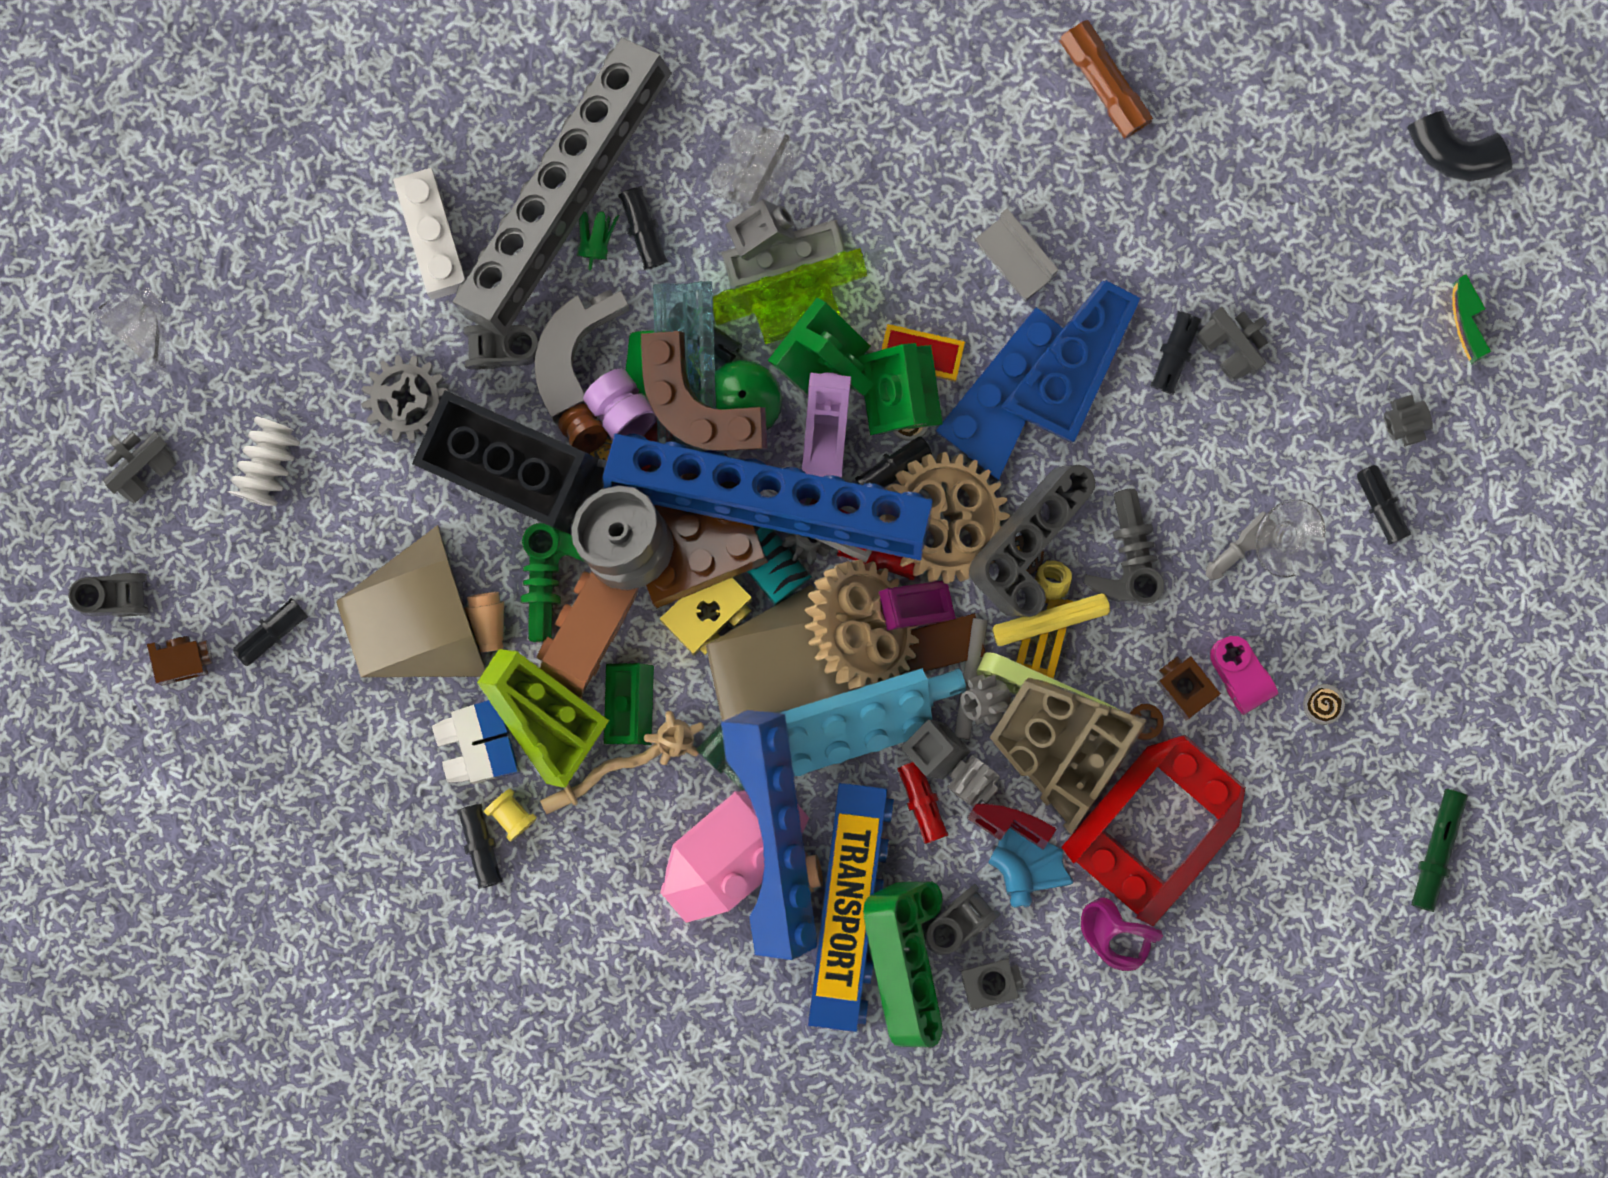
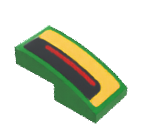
(1466, 307)

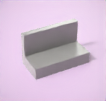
(1016, 255)

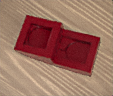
(999, 819)

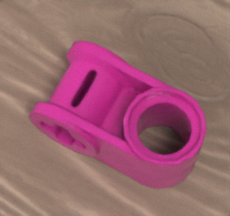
(1247, 679)

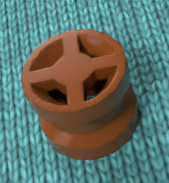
(582, 428)

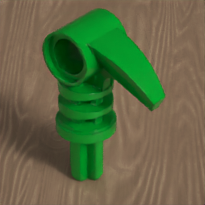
(541, 582)

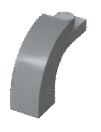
(558, 345)

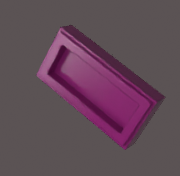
(916, 605)

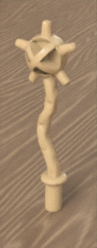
(671, 740)

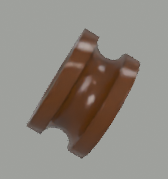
(1154, 714)

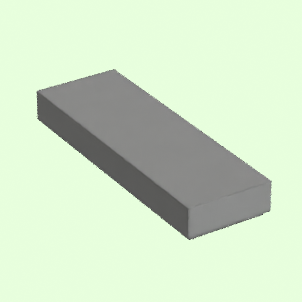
(810, 247)

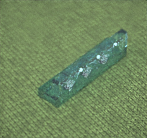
(677, 311)

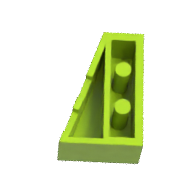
(542, 715)

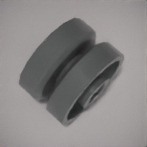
(622, 537)

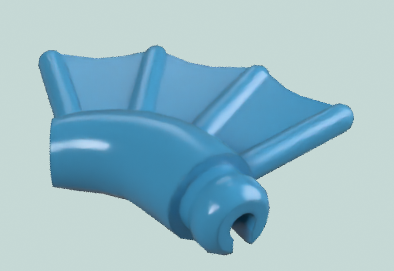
(1028, 867)

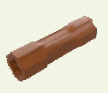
(1120, 100)

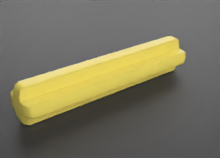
(1051, 619)

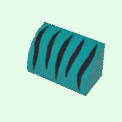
(780, 575)

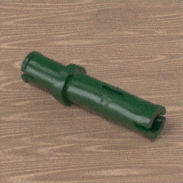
(1439, 850)

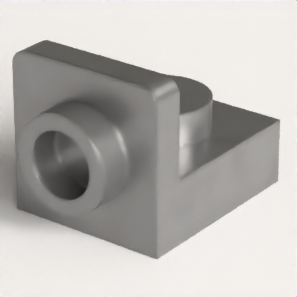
(760, 228)

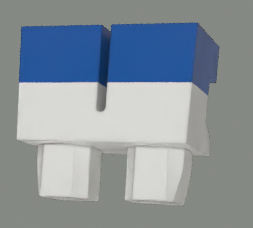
(478, 761)

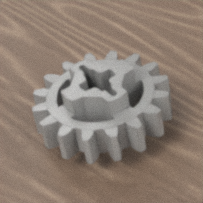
(410, 378)

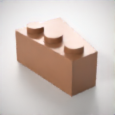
(585, 632)

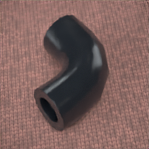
(1455, 156)

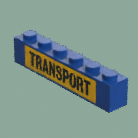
(850, 880)

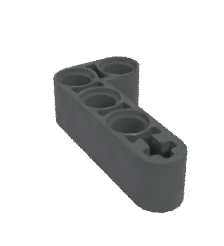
(1036, 534)

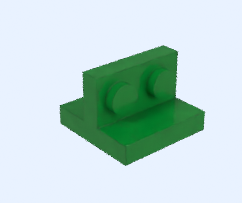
(821, 345)
(902, 389)

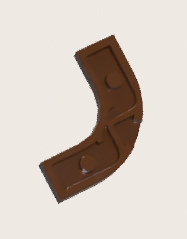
(680, 409)

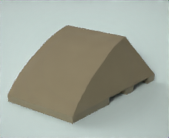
(411, 617)
(770, 662)
(1065, 745)

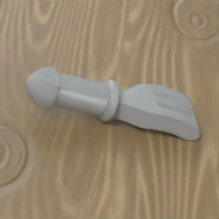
(1229, 557)

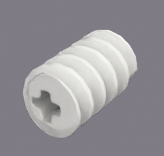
(264, 462)

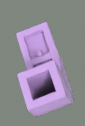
(826, 424)

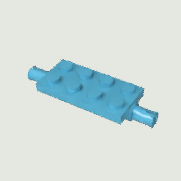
(865, 718)

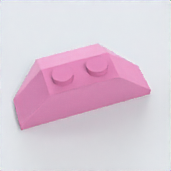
(717, 860)

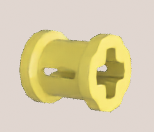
(510, 814)

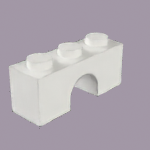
(430, 233)

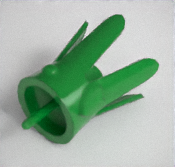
(595, 245)

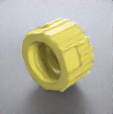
(1057, 571)

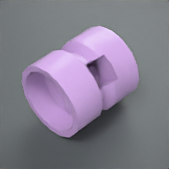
(619, 405)

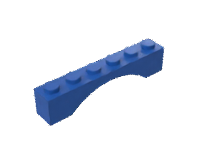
(761, 758)

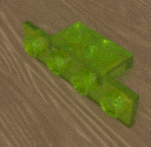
(784, 298)

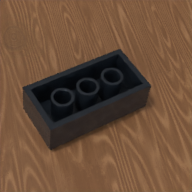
(505, 461)

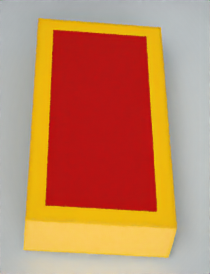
(946, 351)

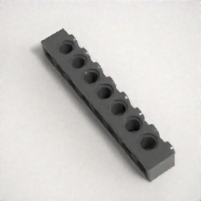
(562, 206)

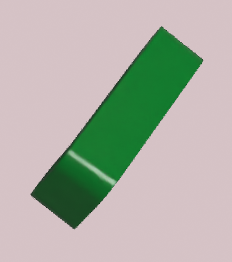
(902, 961)

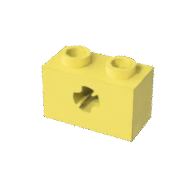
(696, 634)

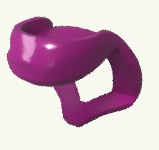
(1102, 922)

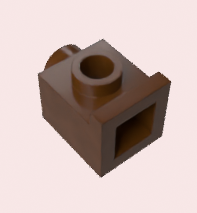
(179, 660)
(1202, 690)

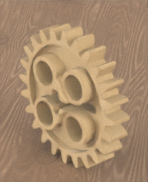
(979, 518)
(853, 627)

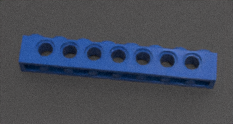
(781, 512)

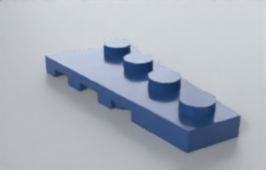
(1071, 370)
(977, 422)

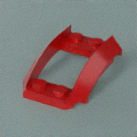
(1120, 869)

